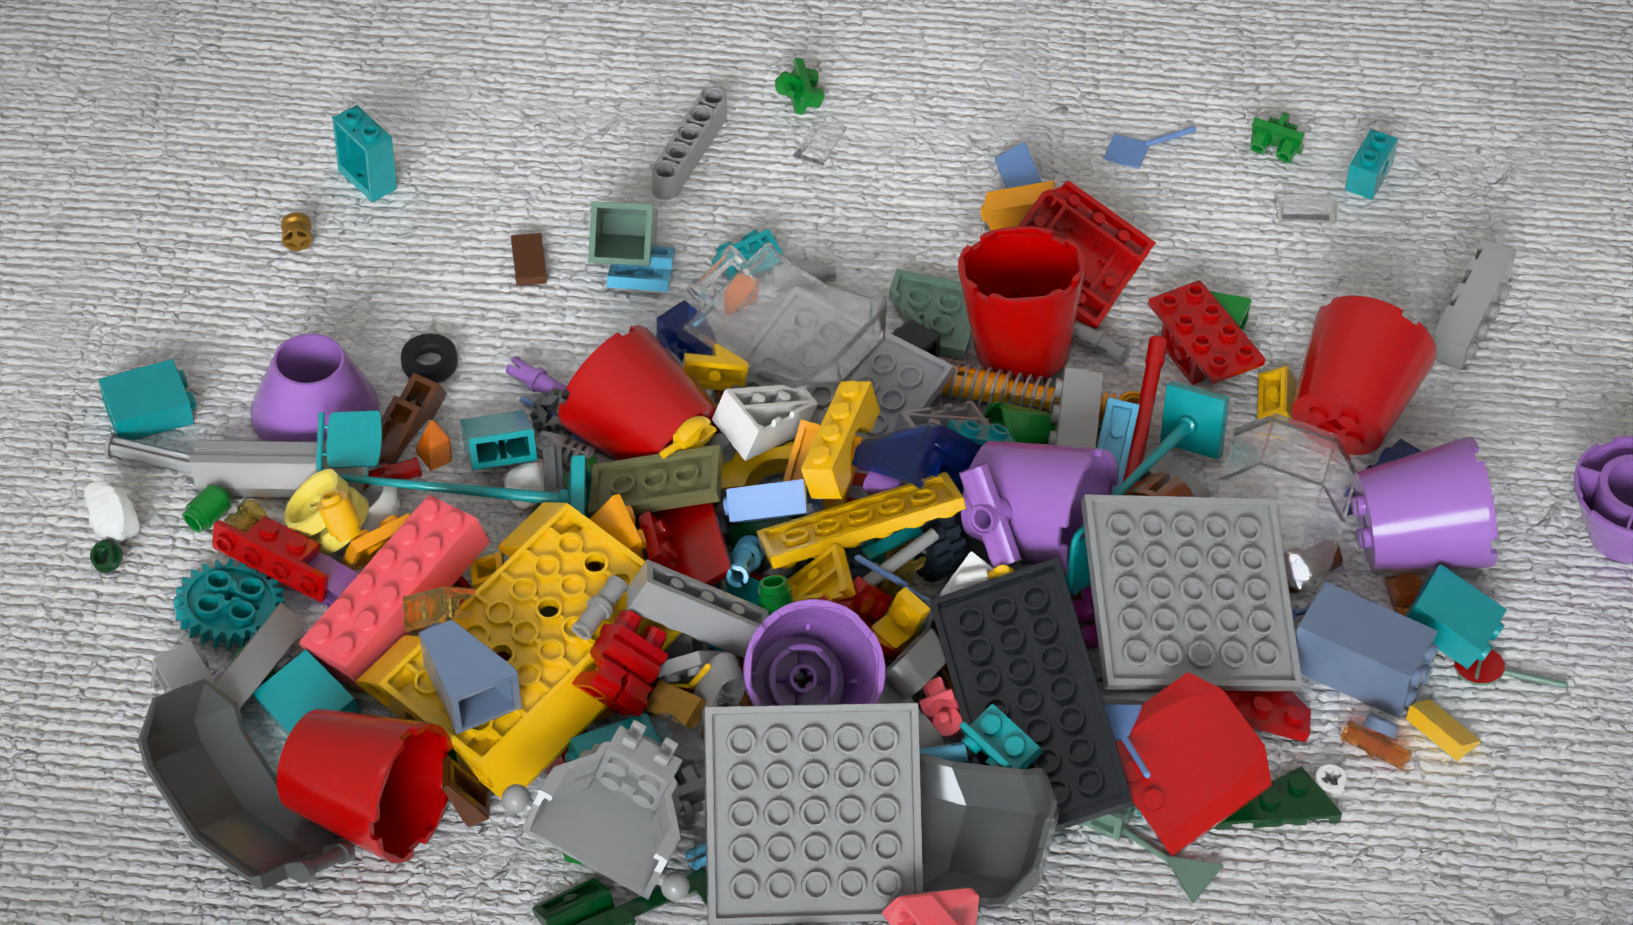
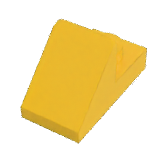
(716, 371)
(903, 620)

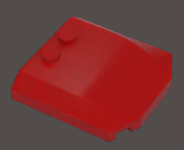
(1109, 244)
(1199, 760)

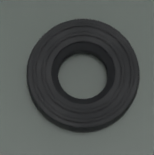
(429, 344)

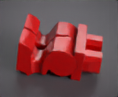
(624, 657)

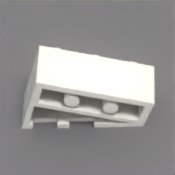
(762, 416)

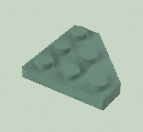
(936, 305)

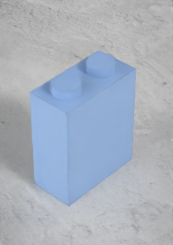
(770, 501)

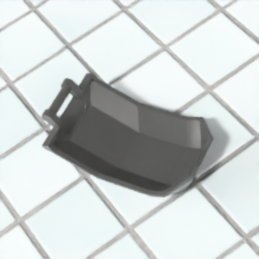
(227, 791)
(985, 828)

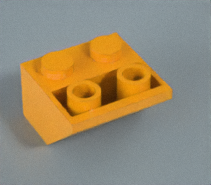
(619, 523)

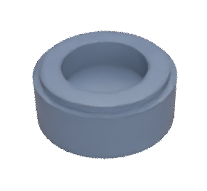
(1381, 725)

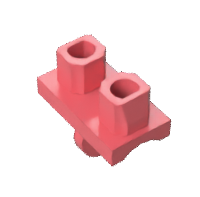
(941, 708)

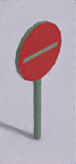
(1492, 670)

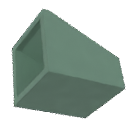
(622, 233)

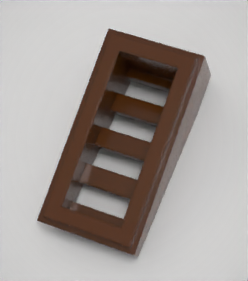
(465, 792)

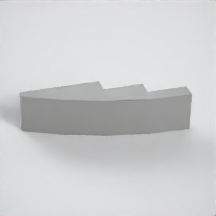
(260, 654)

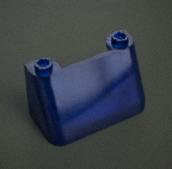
(917, 454)

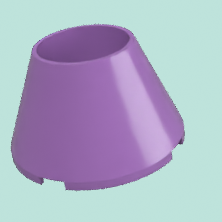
(308, 378)
(1606, 496)

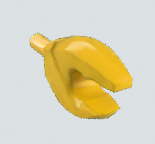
(691, 434)

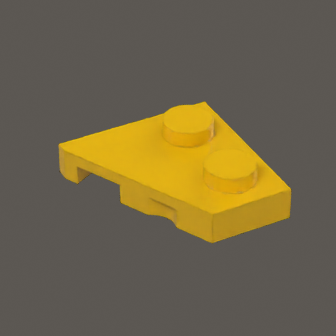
(824, 576)

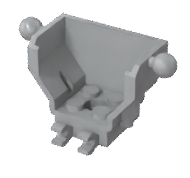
(613, 811)

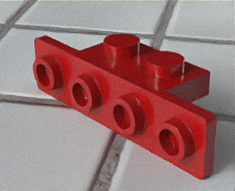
(275, 552)

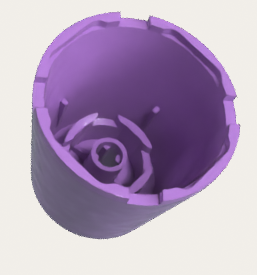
(1044, 492)
(1427, 510)
(825, 645)

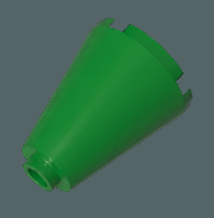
(1023, 423)

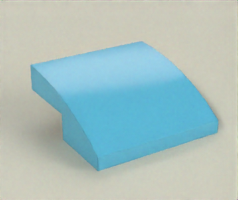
(648, 278)

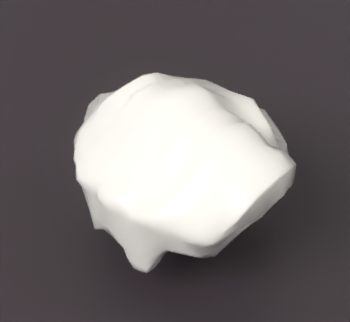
(526, 477)
(382, 504)
(111, 511)

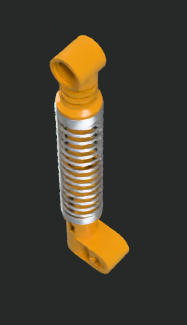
(1000, 387)

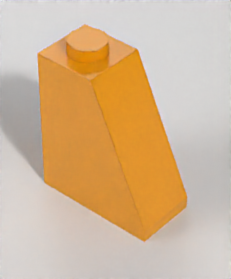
(1010, 205)

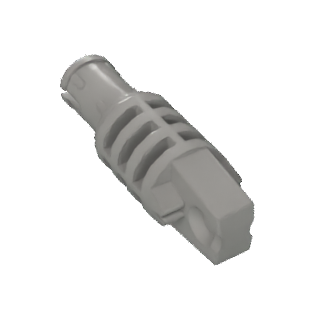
(569, 446)

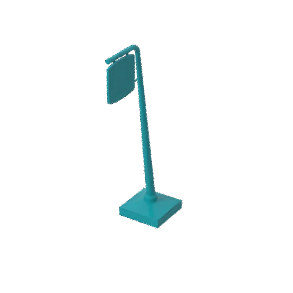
(1191, 422)
(356, 441)

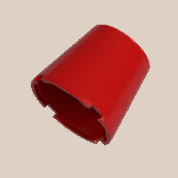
(1022, 299)
(1361, 370)
(631, 397)
(366, 779)

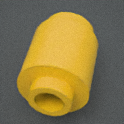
(339, 515)

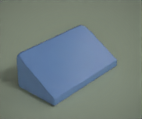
(1017, 167)

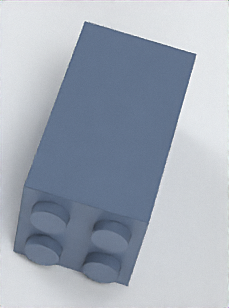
(1365, 650)

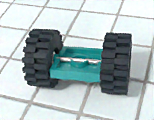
(942, 556)

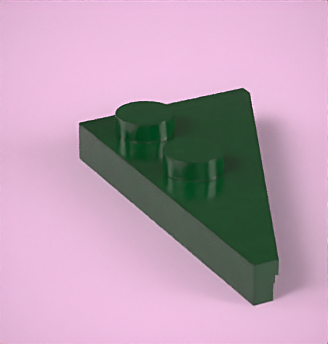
(1289, 801)

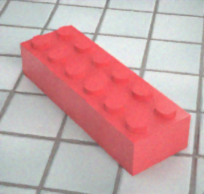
(369, 616)

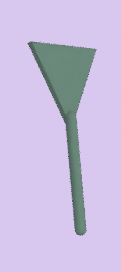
(1192, 874)

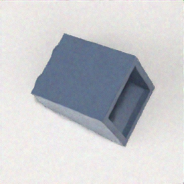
(468, 676)

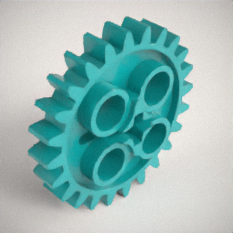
(225, 603)

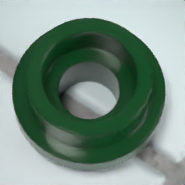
(100, 553)

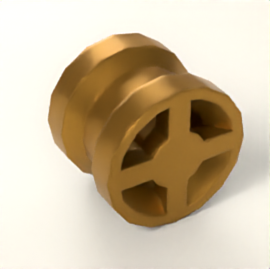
(296, 231)

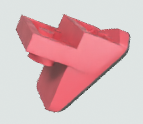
(934, 907)

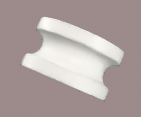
(1334, 773)

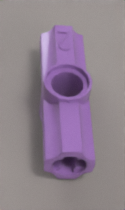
(989, 515)

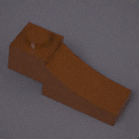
(408, 414)

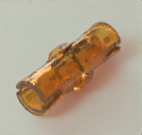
(1376, 745)

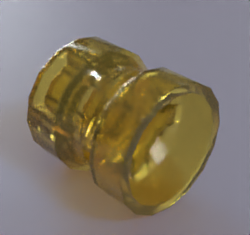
(247, 515)

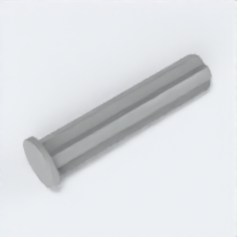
(147, 453)

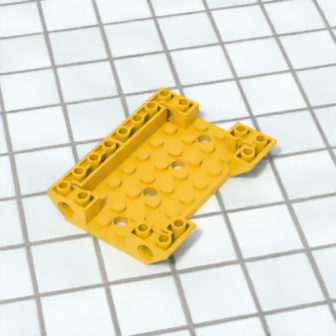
(543, 570)

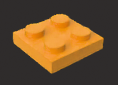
(368, 544)

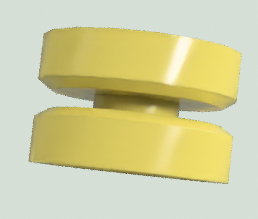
(302, 511)

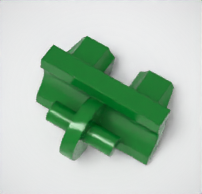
(800, 87)
(1279, 134)

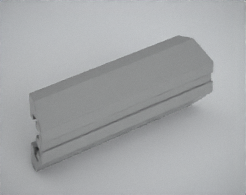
(259, 466)

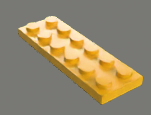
(860, 520)

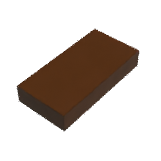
(528, 259)

